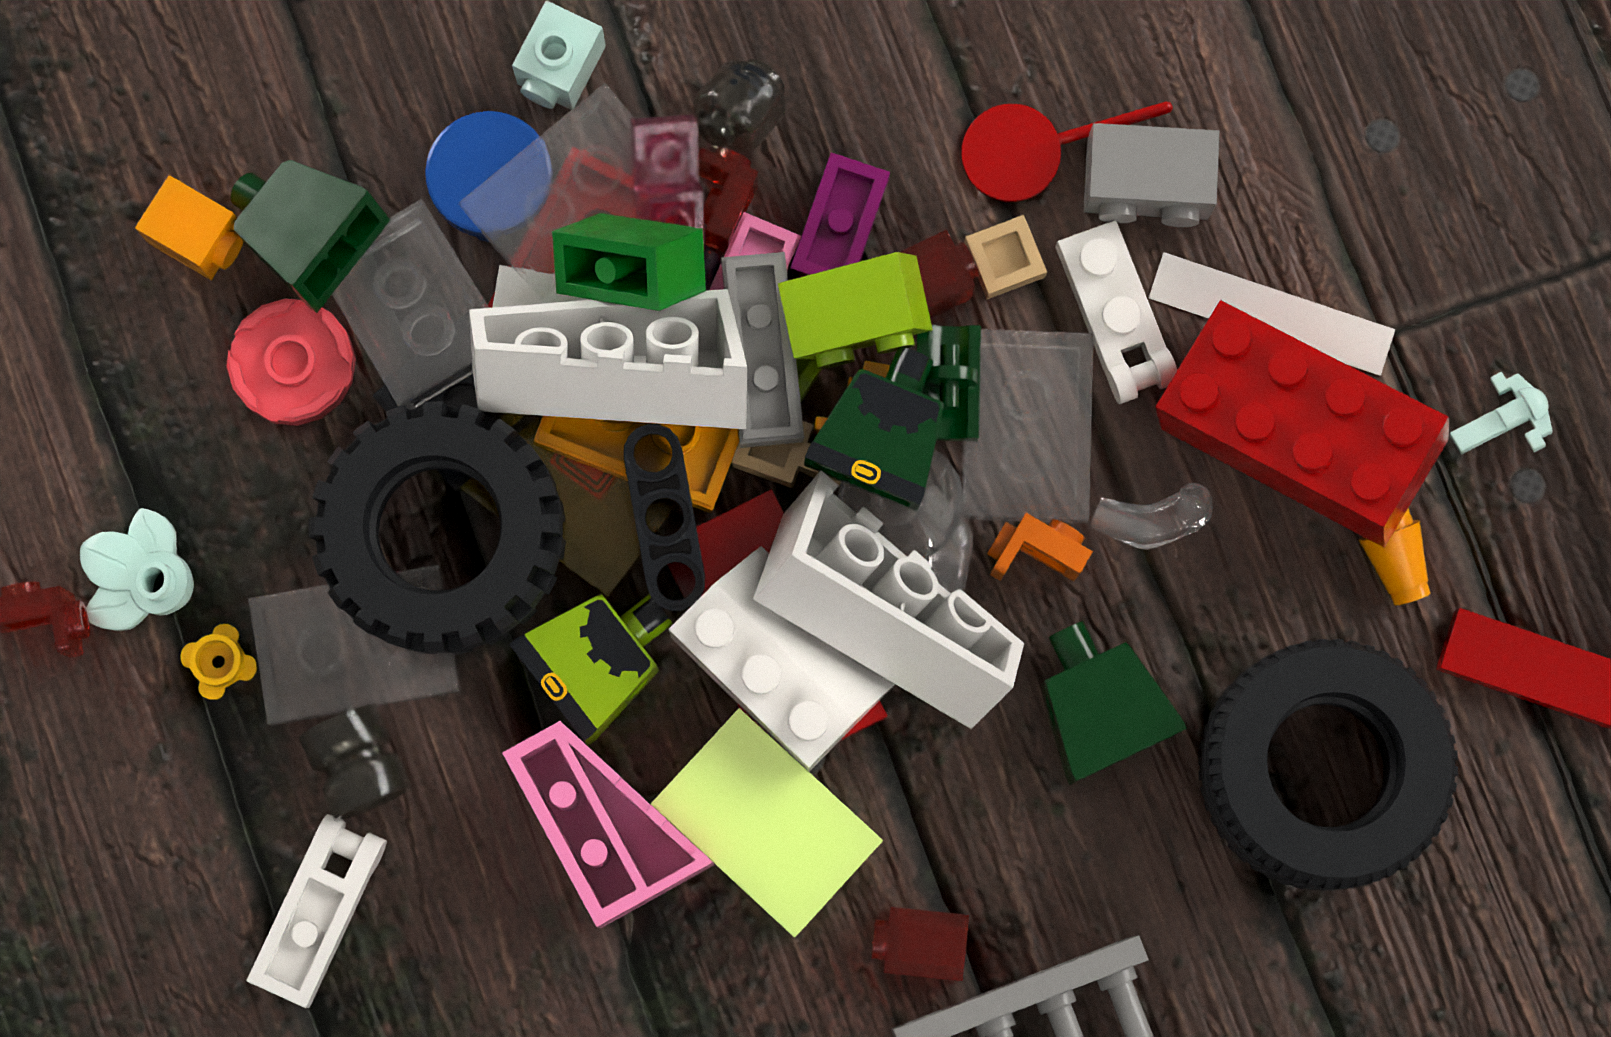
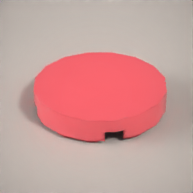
(291, 362)

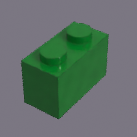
(629, 261)

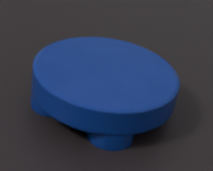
(467, 156)

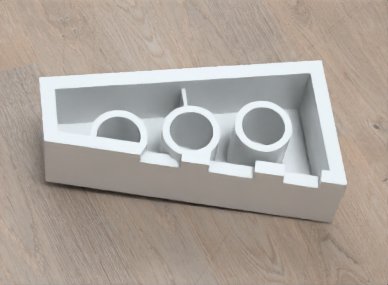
(613, 361)
(884, 607)

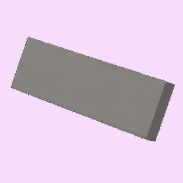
(772, 374)

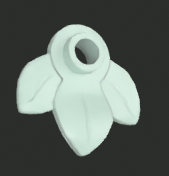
(127, 570)

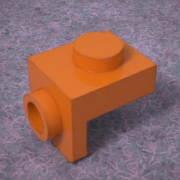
(1052, 544)

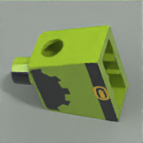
(593, 660)

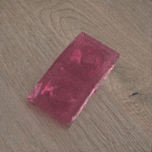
(667, 170)

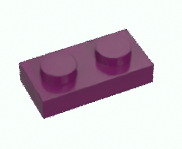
(840, 216)

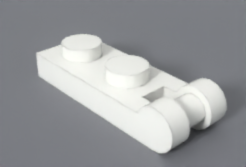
(1115, 310)
(315, 913)

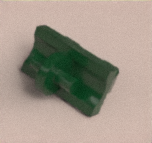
(954, 378)

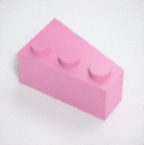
(600, 827)

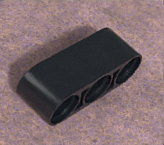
(657, 549)

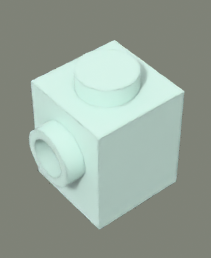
(558, 57)

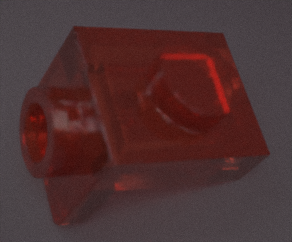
(29, 606)

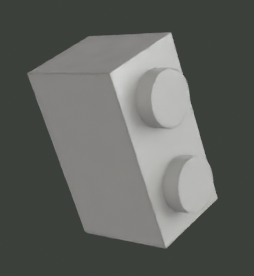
(1151, 173)

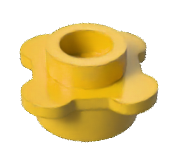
(200, 658)

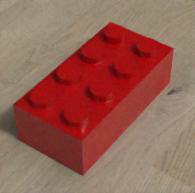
(1303, 423)

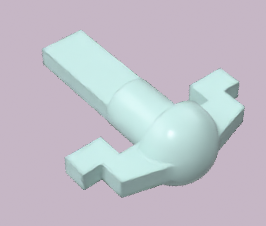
(1528, 406)

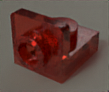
(726, 207)

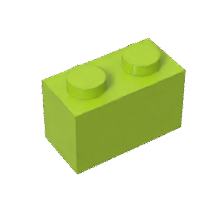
(855, 308)

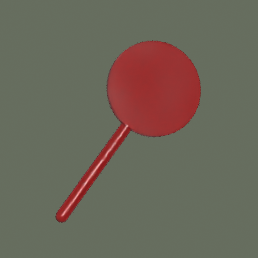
(1017, 151)

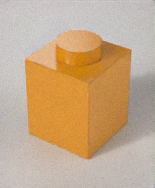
(190, 228)

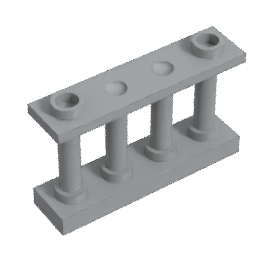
(1051, 993)

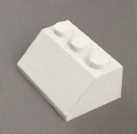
(774, 669)

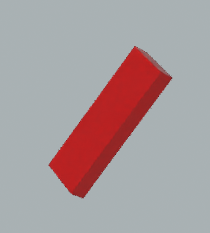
(1528, 666)

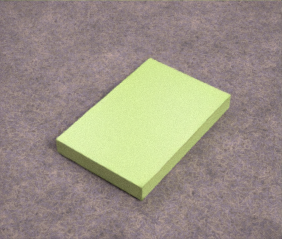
(766, 822)

